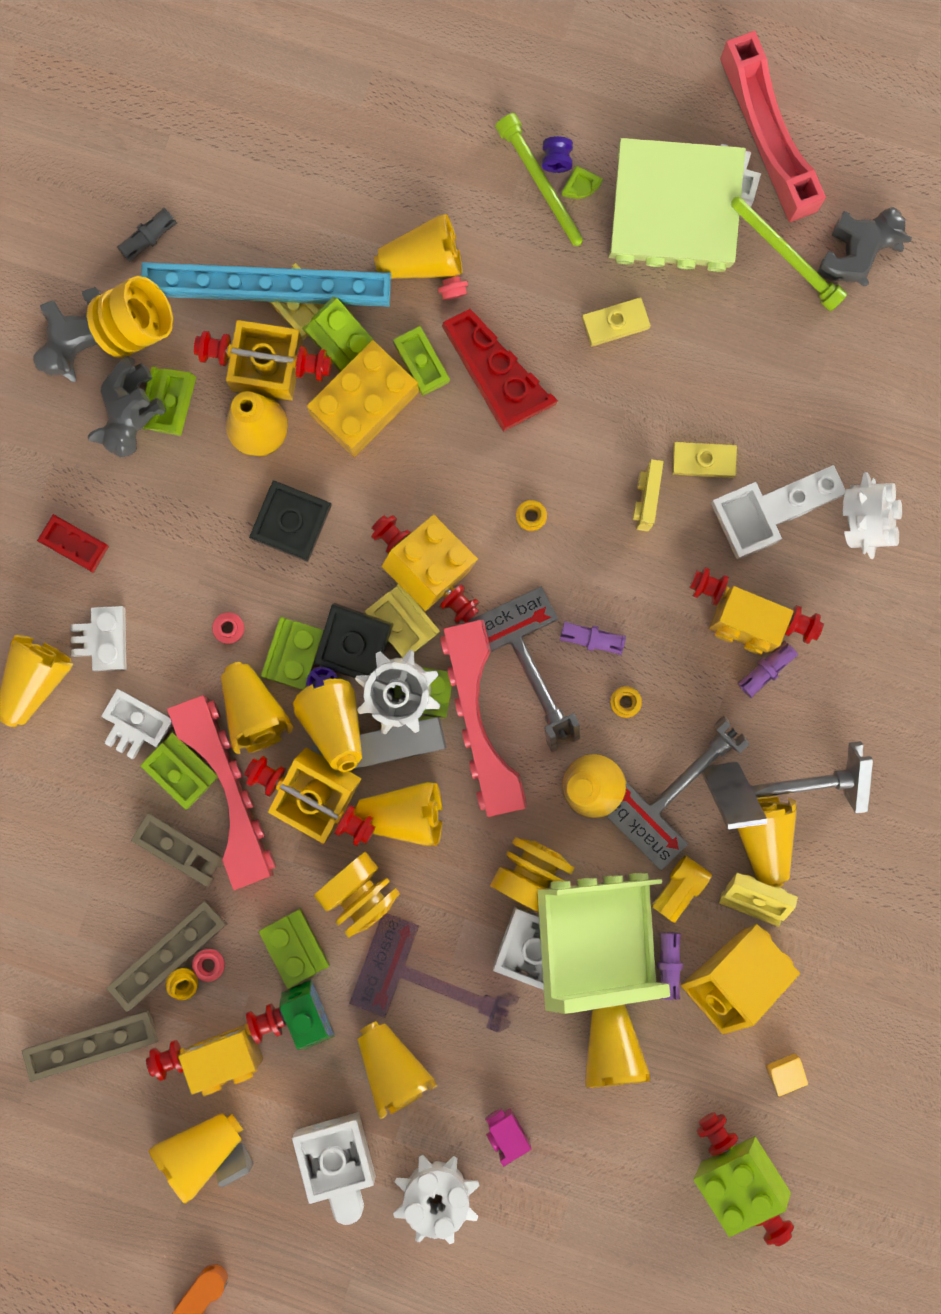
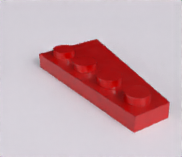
(502, 381)

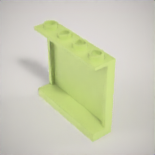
(676, 204)
(598, 943)

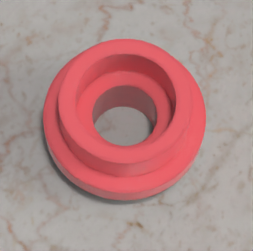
(453, 288)
(237, 632)
(198, 965)

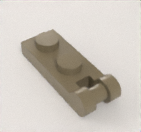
(176, 849)

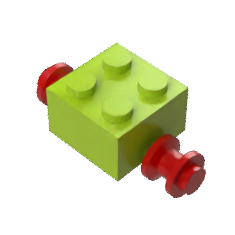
(742, 1183)

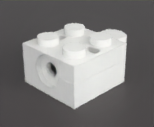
(521, 949)
(338, 1165)

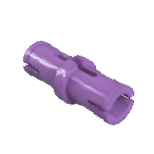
(592, 638)
(767, 669)
(670, 963)

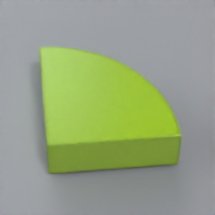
(581, 184)

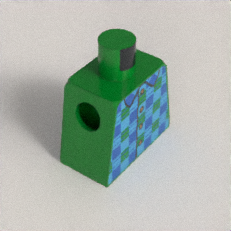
(305, 1016)

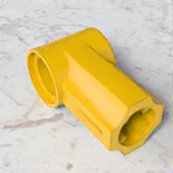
(685, 882)

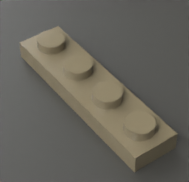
(166, 956)
(89, 1046)

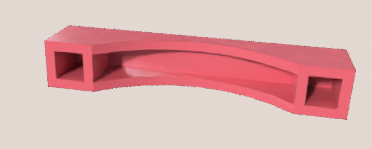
(788, 170)
(499, 783)
(245, 855)

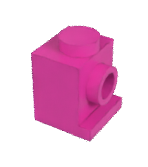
(507, 1135)

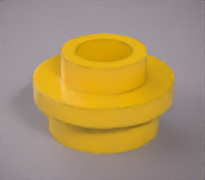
(535, 506)
(636, 702)
(185, 990)

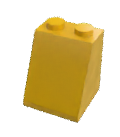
(741, 980)

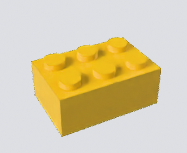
(363, 398)

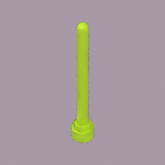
(510, 129)
(830, 294)

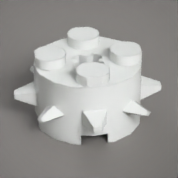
(871, 515)
(381, 700)
(436, 1219)

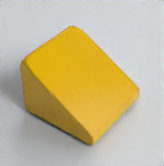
(787, 1074)

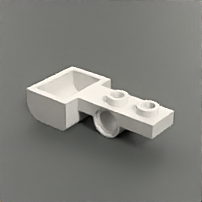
(752, 519)

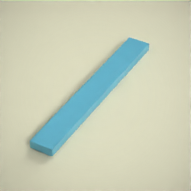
(269, 284)

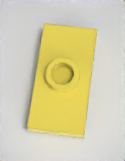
(616, 322)
(704, 460)

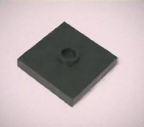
(290, 520)
(352, 641)

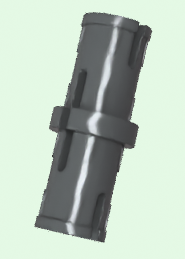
(146, 234)

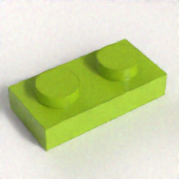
(421, 360)

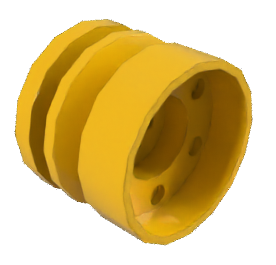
(130, 317)
(533, 871)
(357, 895)

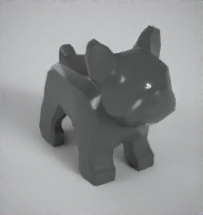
(863, 242)
(65, 339)
(126, 408)

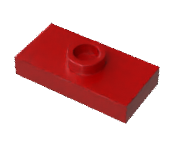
(73, 543)

